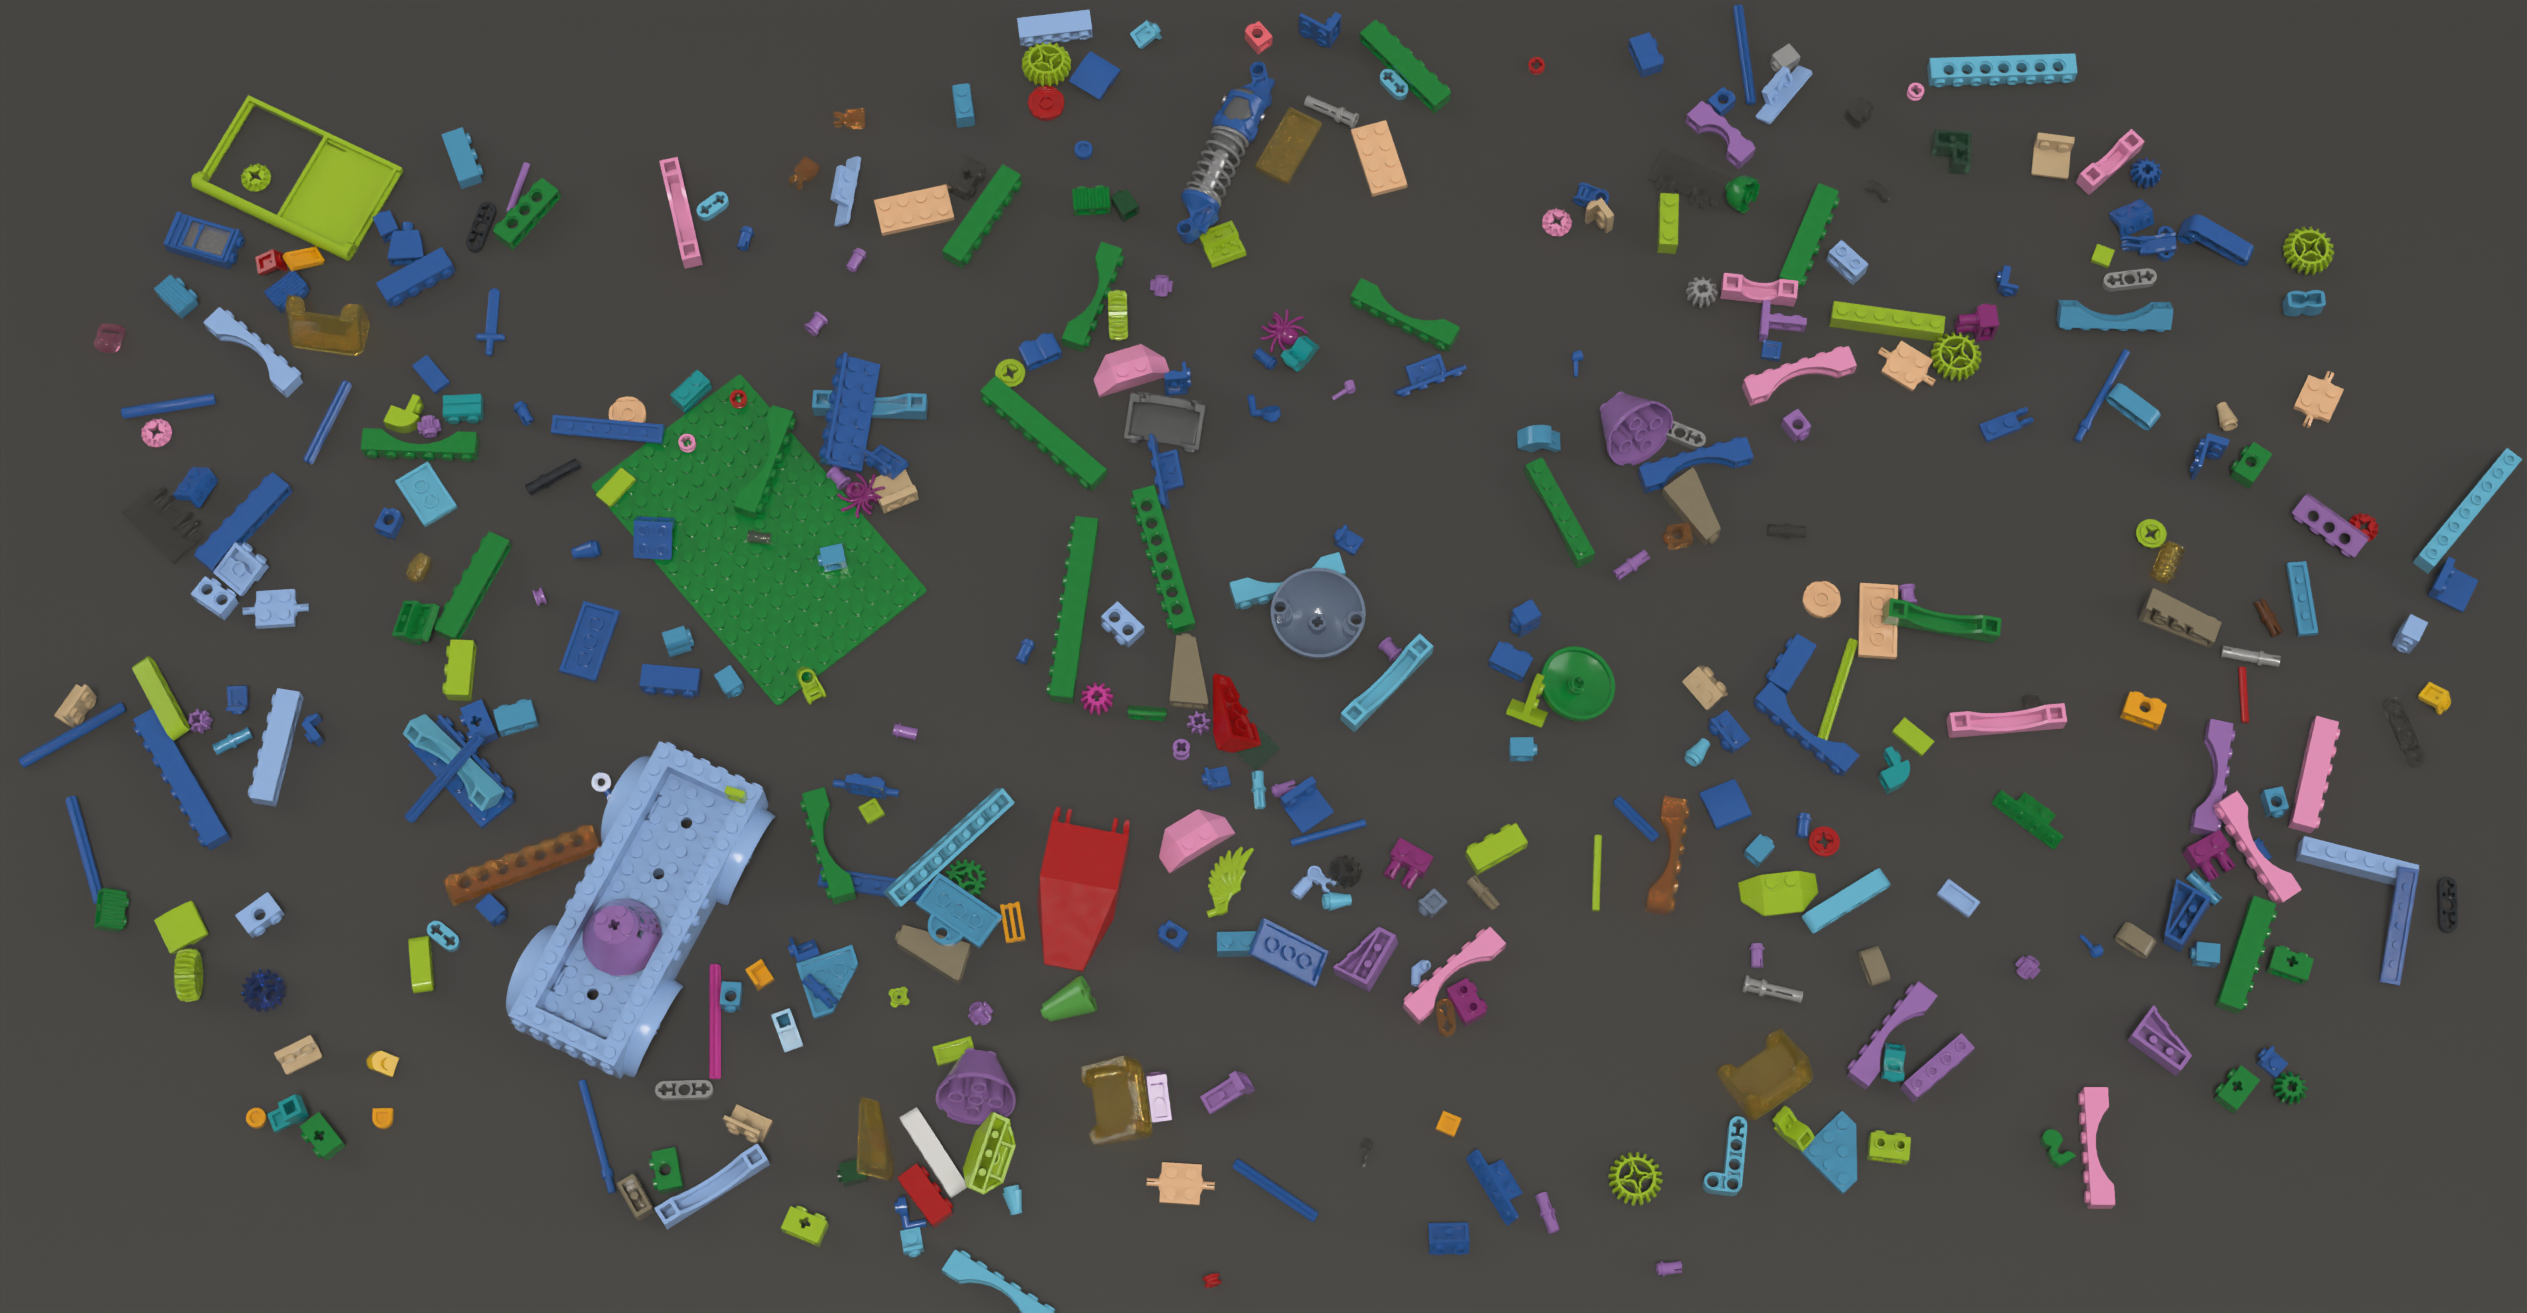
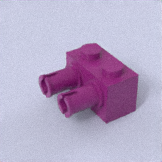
(1981, 323)
(2209, 848)
(1410, 858)

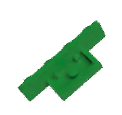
(2029, 815)

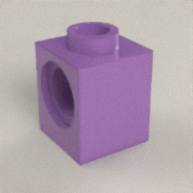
(1796, 418)

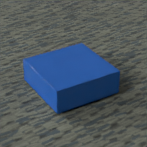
(1771, 350)

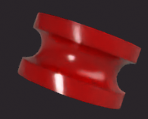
(1540, 70)
(734, 394)
(1211, 1280)

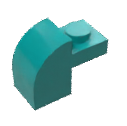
(1300, 353)
(1896, 774)
(1893, 1062)
(290, 1112)

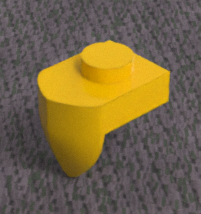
(382, 1063)

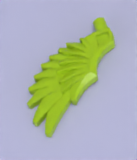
(1227, 880)

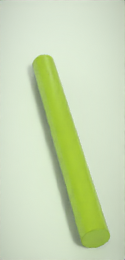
(1596, 873)

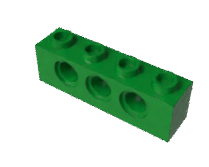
(525, 223)

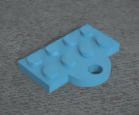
(957, 913)

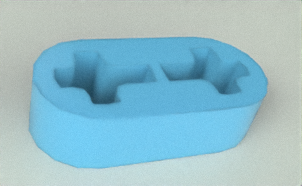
(1396, 82)
(712, 206)
(441, 939)

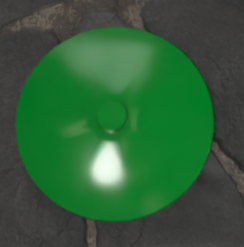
(1577, 684)

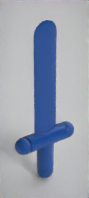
(491, 323)

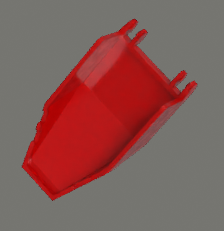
(1079, 889)

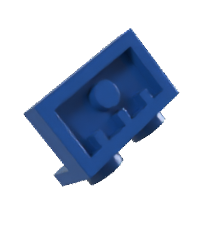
(1177, 382)
(1728, 732)
(1448, 1238)

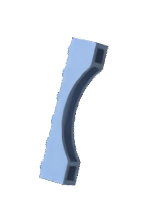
(225, 328)
(690, 1201)

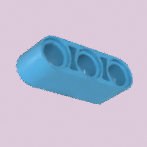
(2133, 406)

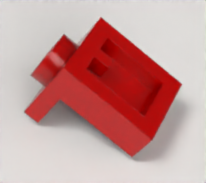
(270, 262)

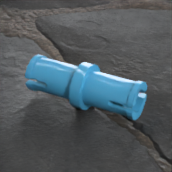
(232, 741)
(2203, 887)

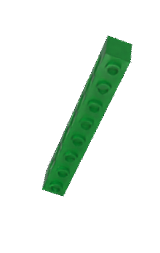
(1148, 497)

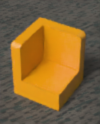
(759, 975)

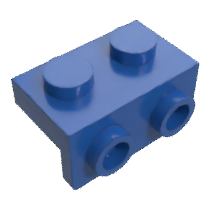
(2132, 217)
(885, 461)
(196, 486)

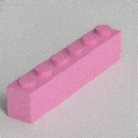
(2313, 775)

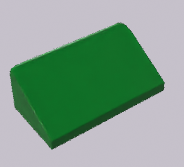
(1147, 713)

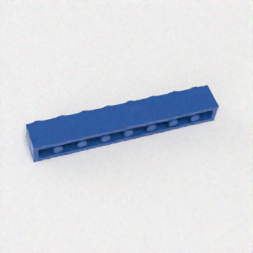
(182, 781)

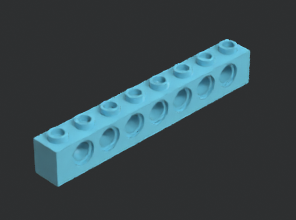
(1992, 64)
(2467, 511)
(948, 847)

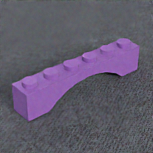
(2217, 740)
(1867, 1067)

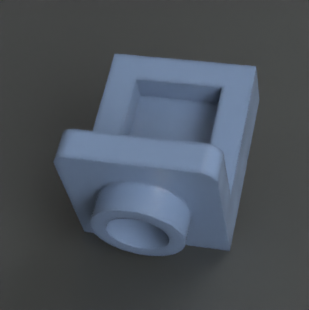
(1431, 903)

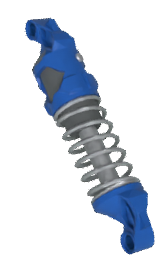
(1231, 132)

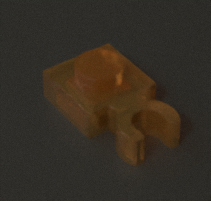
(853, 118)
(804, 171)

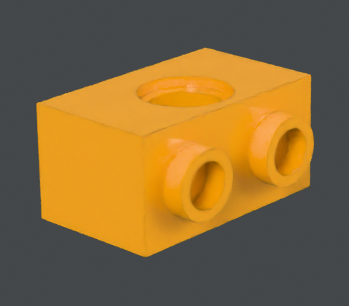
(2132, 712)

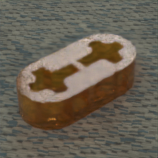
(1441, 1018)

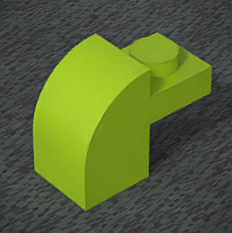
(404, 420)
(1792, 1130)

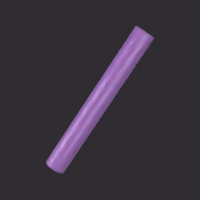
(518, 187)

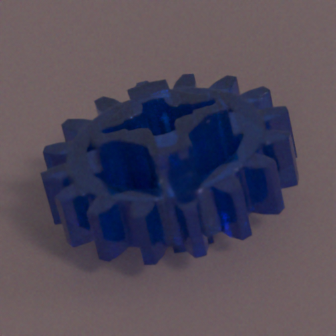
(260, 983)

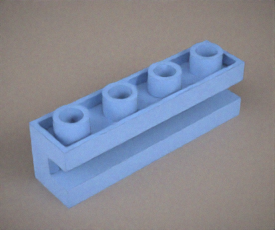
(1055, 27)

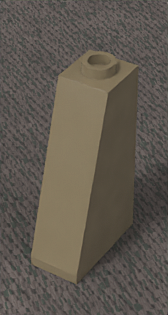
(1692, 506)
(1187, 681)
(946, 960)

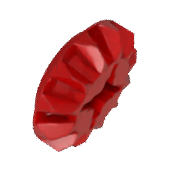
(2372, 529)
(1829, 835)

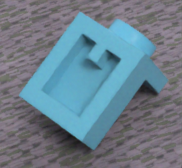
(1146, 33)
(912, 1242)

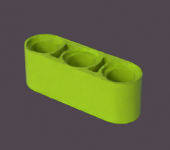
(421, 964)

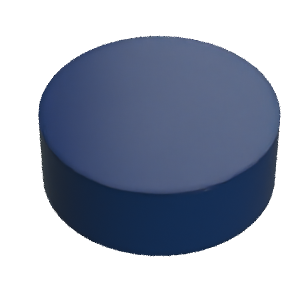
(1083, 150)

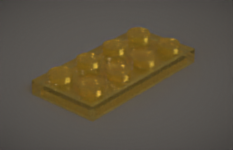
(1288, 145)

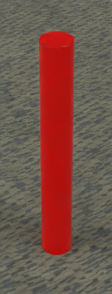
(2243, 695)

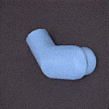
(1418, 970)

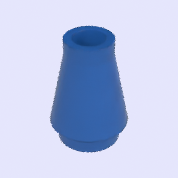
(589, 549)

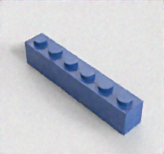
(244, 521)

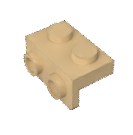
(1705, 686)

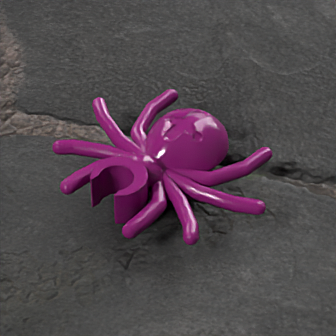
(1283, 331)
(861, 495)

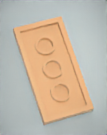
(1379, 158)
(914, 210)
(1875, 637)

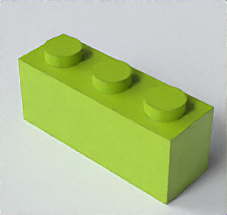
(1668, 223)
(460, 670)
(1496, 848)

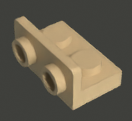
(1601, 212)
(299, 1055)

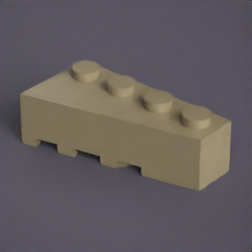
(2179, 619)

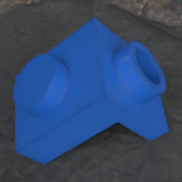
(2004, 287)
(237, 698)
(312, 735)
(803, 951)

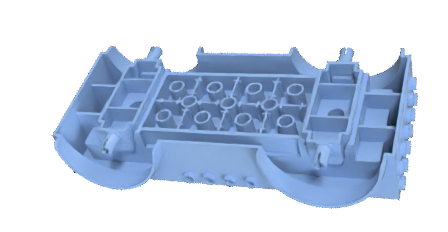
(639, 842)

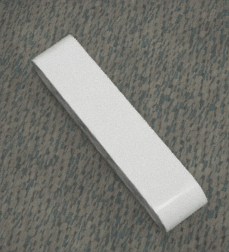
(933, 1152)

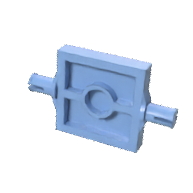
(275, 609)

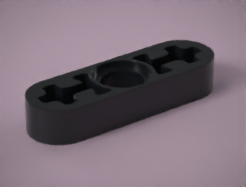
(482, 235)
(2453, 919)

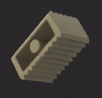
(636, 1197)

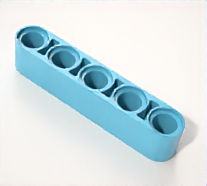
(1846, 900)

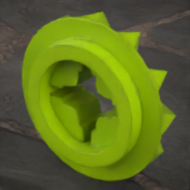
(256, 184)
(1014, 366)
(2151, 526)

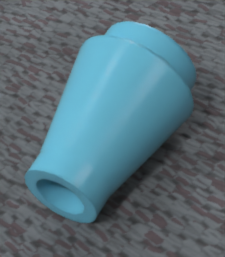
(1696, 753)
(1335, 900)
(1013, 1199)

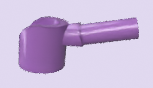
(1349, 389)

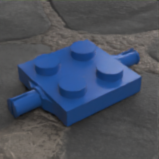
(868, 787)

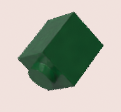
(1125, 205)
(849, 1174)

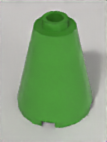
(1070, 1001)

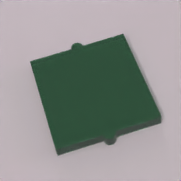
(1259, 755)

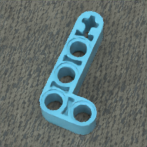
(1730, 1156)

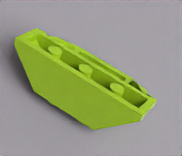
(1779, 892)
(989, 1154)

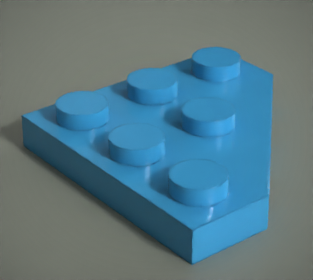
(833, 971)
(1835, 1152)

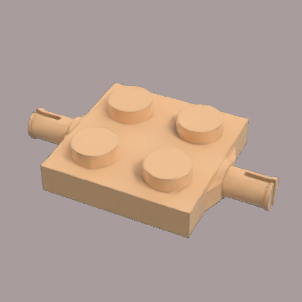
(1906, 366)
(2318, 399)
(1180, 1183)

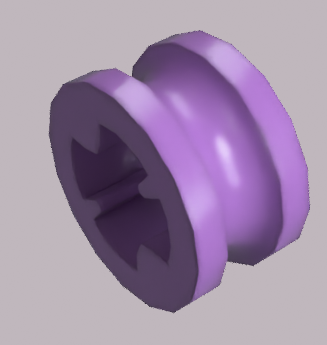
(539, 596)

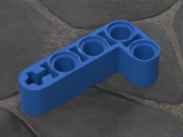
(2216, 238)

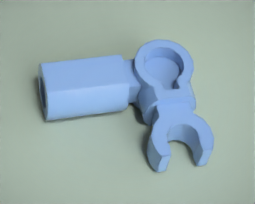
(1314, 875)

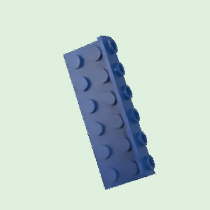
(849, 413)
(456, 786)

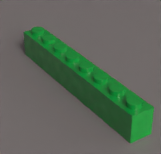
(1043, 433)

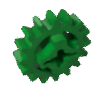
(973, 883)

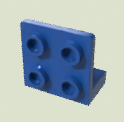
(1323, 34)
(2211, 447)
(653, 537)
(2453, 586)
(1306, 805)

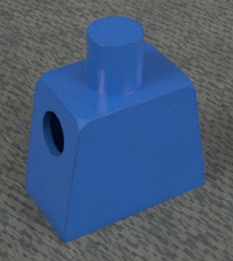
(405, 246)

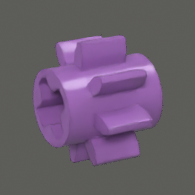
(1161, 285)
(429, 426)
(204, 723)
(1199, 728)
(2027, 967)
(980, 1013)

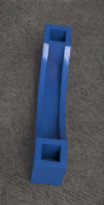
(1730, 454)
(1835, 754)

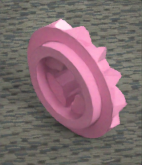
(1555, 229)
(160, 439)

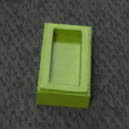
(615, 487)
(1913, 737)
(951, 1051)

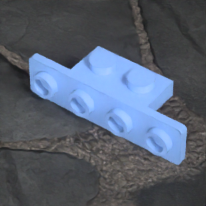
(1781, 91)
(844, 189)

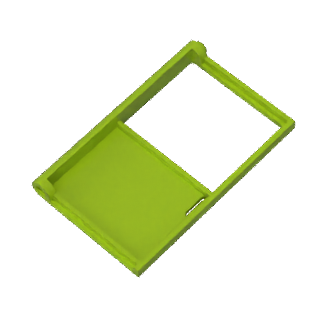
(332, 197)

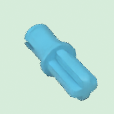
(1258, 789)

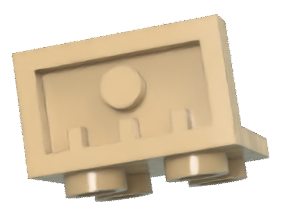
(2051, 155)
(896, 492)
(76, 706)
(748, 1123)

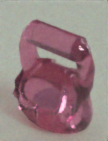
(109, 342)

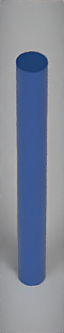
(1328, 832)

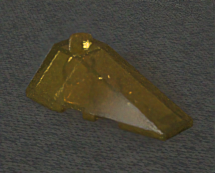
(874, 1150)

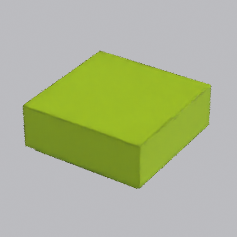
(2102, 256)
(735, 794)
(871, 811)

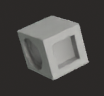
(1784, 57)

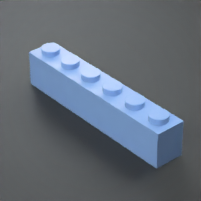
(276, 747)
(2350, 860)

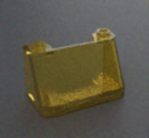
(325, 332)
(1768, 1076)
(1118, 1100)

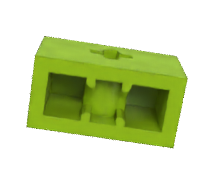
(812, 1234)

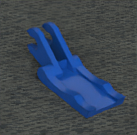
(2150, 244)

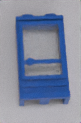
(203, 240)

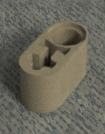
(2135, 940)
(1874, 966)

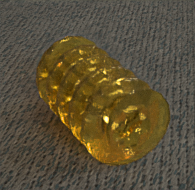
(2167, 562)

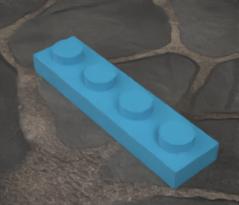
(2302, 598)

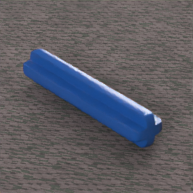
(1636, 818)

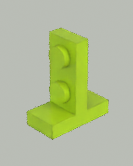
(1529, 711)

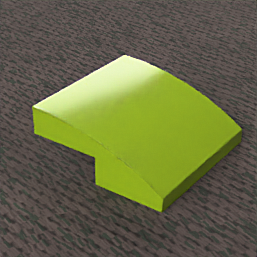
(1222, 244)
(181, 927)

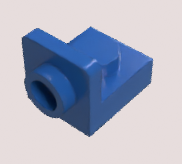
(1348, 540)
(1216, 778)
(2271, 1062)

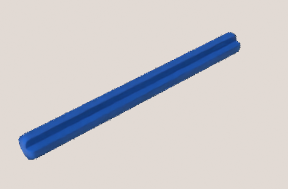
(1744, 55)
(72, 735)
(444, 777)
(84, 846)

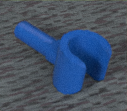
(1576, 356)
(2095, 951)

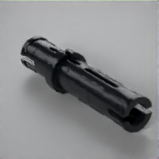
(553, 476)

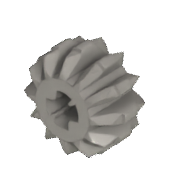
(1695, 289)

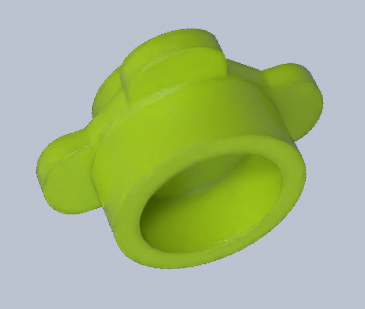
(894, 993)

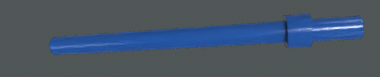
(2086, 423)
(606, 1172)

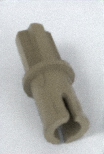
(1483, 892)

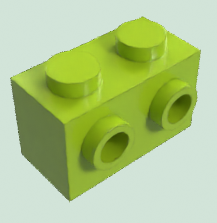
(1888, 1147)

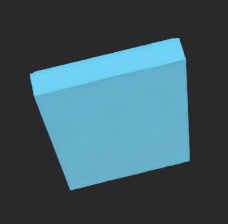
(426, 494)

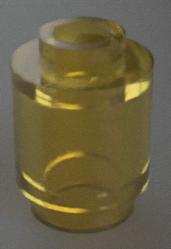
(418, 567)

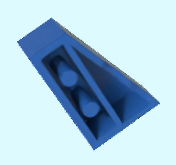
(2185, 914)

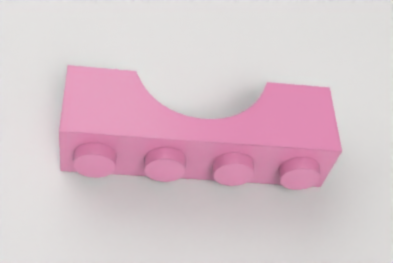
(2118, 156)
(1739, 288)

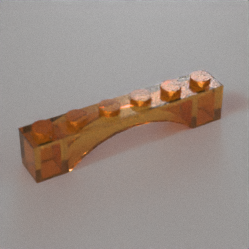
(1672, 818)

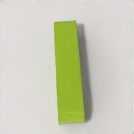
(161, 698)

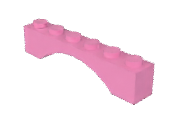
(681, 212)
(1834, 363)
(2034, 719)
(2234, 814)
(1483, 948)
(2099, 1188)

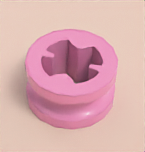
(1911, 95)
(690, 448)

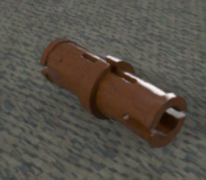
(2268, 618)

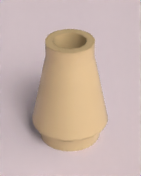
(2226, 417)

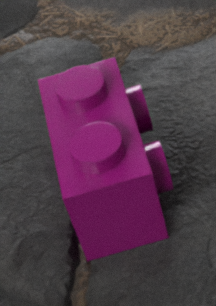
(1466, 1002)

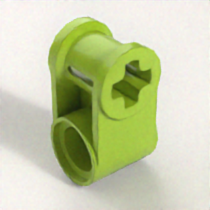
(812, 687)

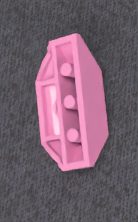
(1129, 369)
(1192, 837)

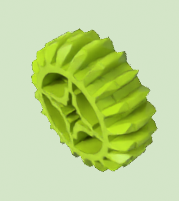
(1042, 61)
(2304, 241)
(1118, 315)
(1967, 365)
(188, 975)
(1626, 1181)

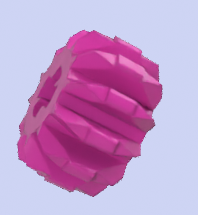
(1104, 698)

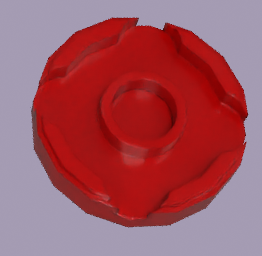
(1046, 103)

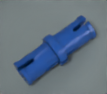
(819, 991)

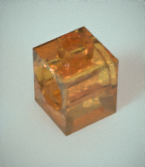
(1683, 530)

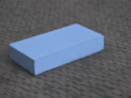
(1958, 898)

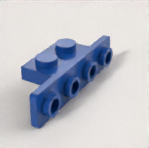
(1425, 372)
(1167, 470)
(1497, 1183)

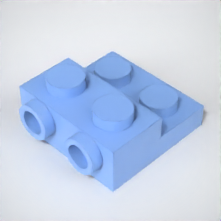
(241, 568)

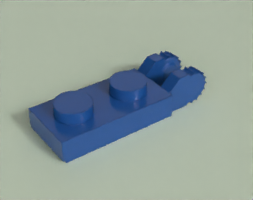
(2004, 425)

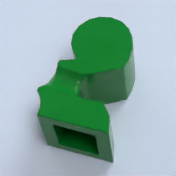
(2051, 1140)

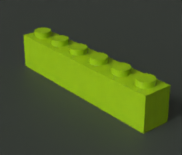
(1886, 321)

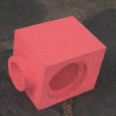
(1261, 43)

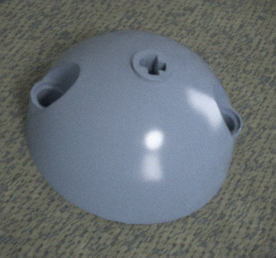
(1321, 598)

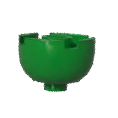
(1741, 192)

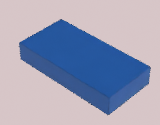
(431, 374)

